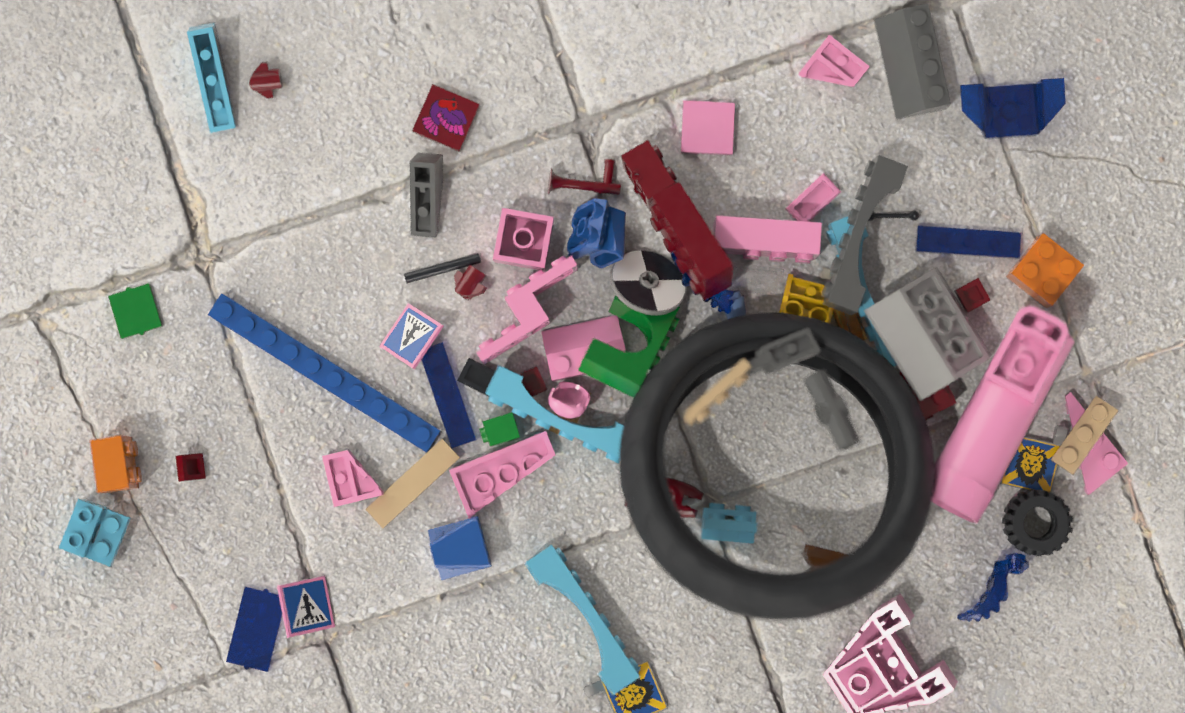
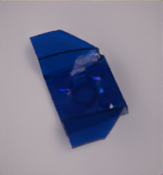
(1013, 109)

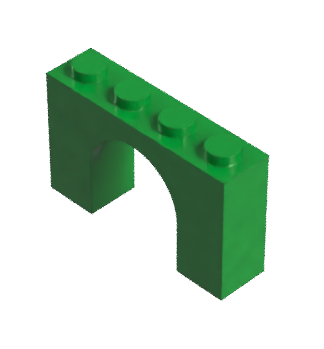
(629, 369)

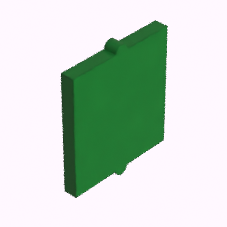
(135, 311)

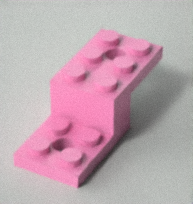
(527, 308)

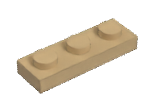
(718, 393)
(1084, 435)

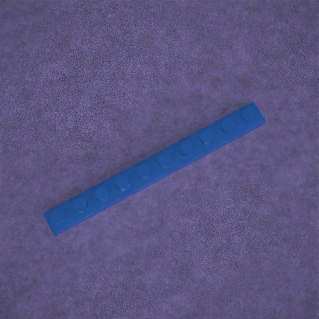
(324, 373)

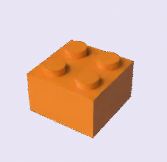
(1045, 270)
(115, 464)

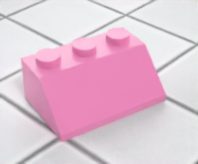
(568, 344)

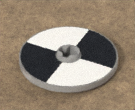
(647, 282)

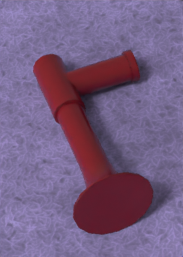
(604, 187)

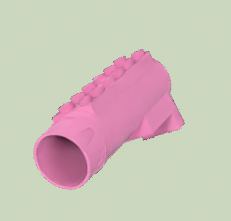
(1000, 413)

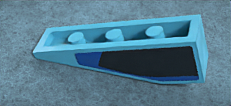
(211, 76)

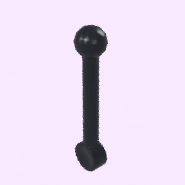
(913, 215)

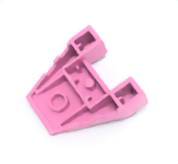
(878, 671)

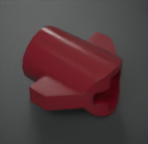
(265, 80)
(470, 283)

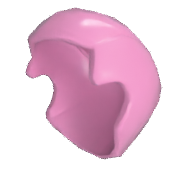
(568, 400)

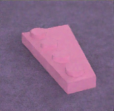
(494, 473)

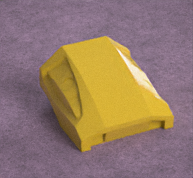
(804, 299)

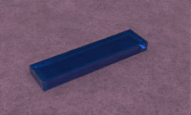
(968, 242)
(447, 396)

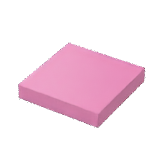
(707, 127)

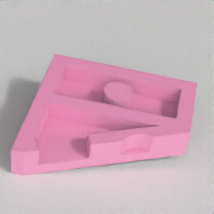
(834, 64)
(349, 479)

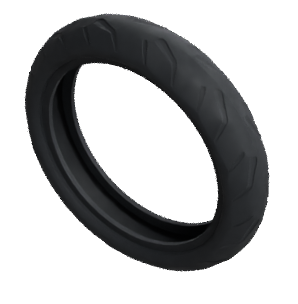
(732, 584)

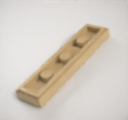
(412, 483)

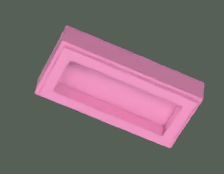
(813, 199)

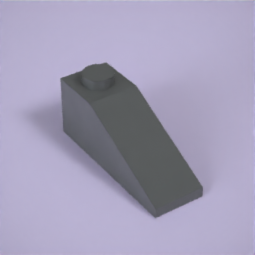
(425, 193)

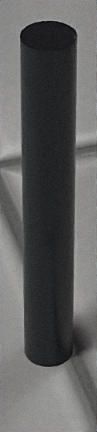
(442, 268)

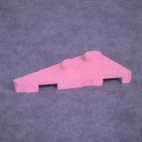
(1102, 460)

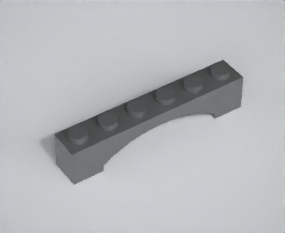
(844, 289)

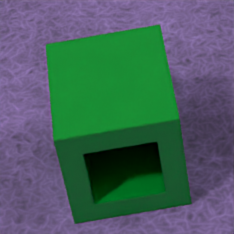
(499, 430)

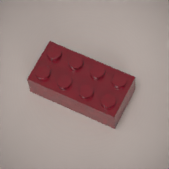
(691, 241)

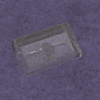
(757, 279)

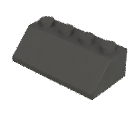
(912, 62)

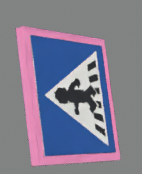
(411, 336)
(306, 606)

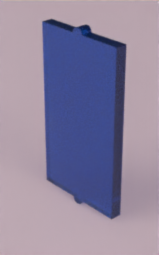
(255, 629)

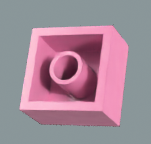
(523, 239)

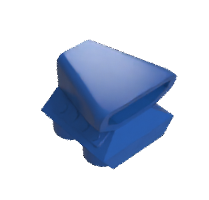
(598, 233)
(459, 548)

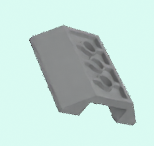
(923, 336)

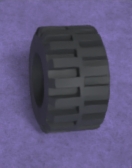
(1058, 529)

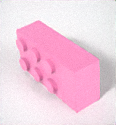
(768, 238)

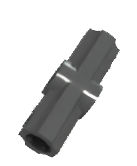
(831, 410)

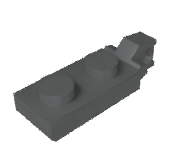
(784, 352)

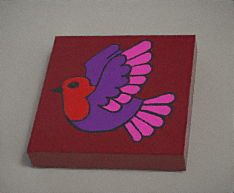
(445, 118)

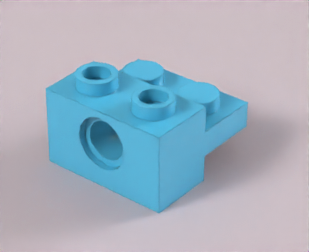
(83, 528)
(738, 530)

